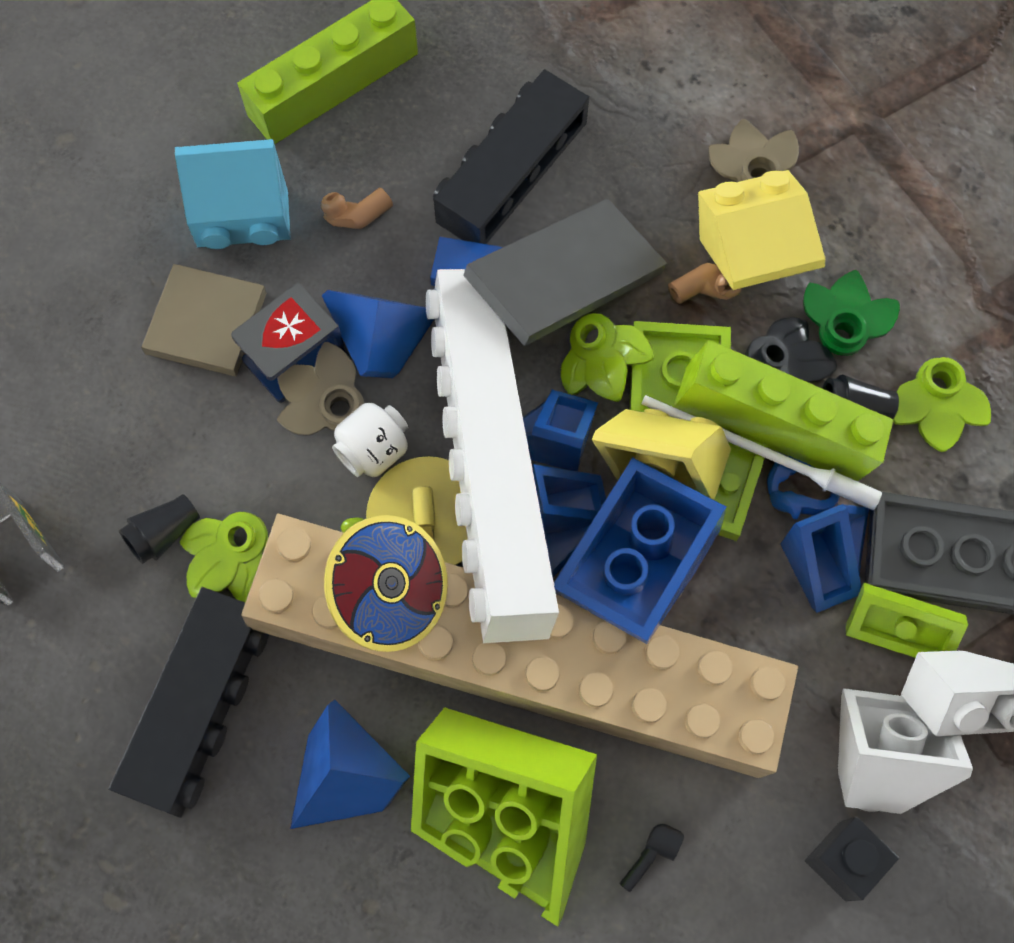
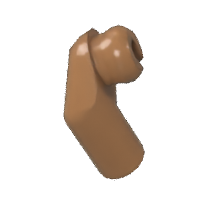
(355, 215)
(704, 280)

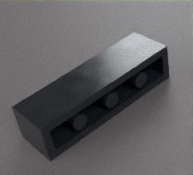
(510, 158)
(189, 706)

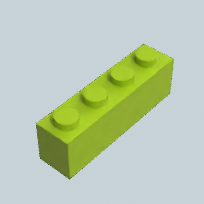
(329, 68)
(783, 412)

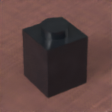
(852, 859)

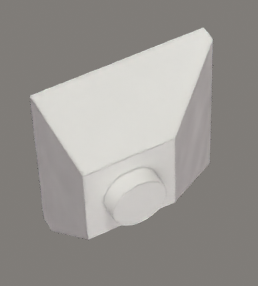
(891, 755)

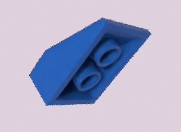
(640, 550)

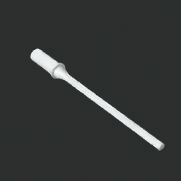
(827, 479)

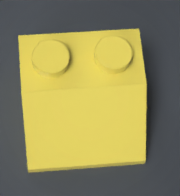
(760, 229)
(679, 448)

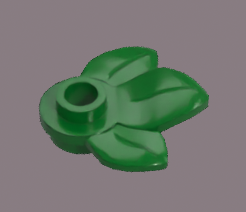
(849, 309)

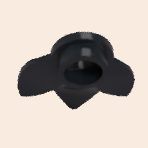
(792, 351)

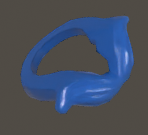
(790, 501)

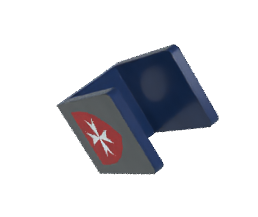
(285, 335)

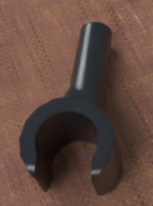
(662, 841)

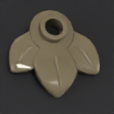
(752, 154)
(315, 391)

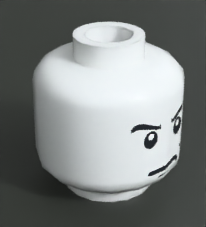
(370, 439)

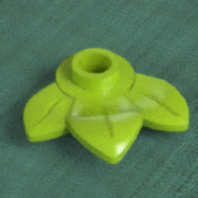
(604, 361)
(938, 410)
(218, 559)

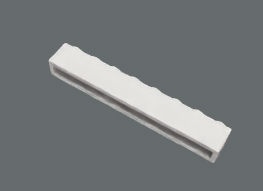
(493, 466)

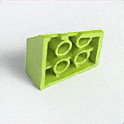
(504, 804)

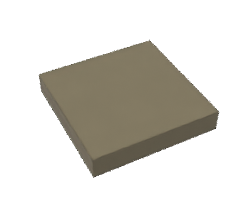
(198, 317)

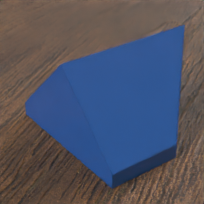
(377, 330)
(559, 430)
(567, 508)
(828, 554)
(344, 772)

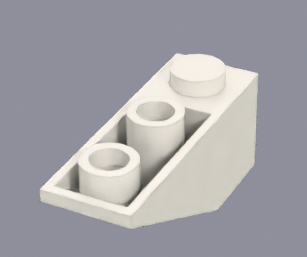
(961, 693)

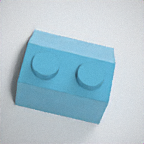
(233, 193)

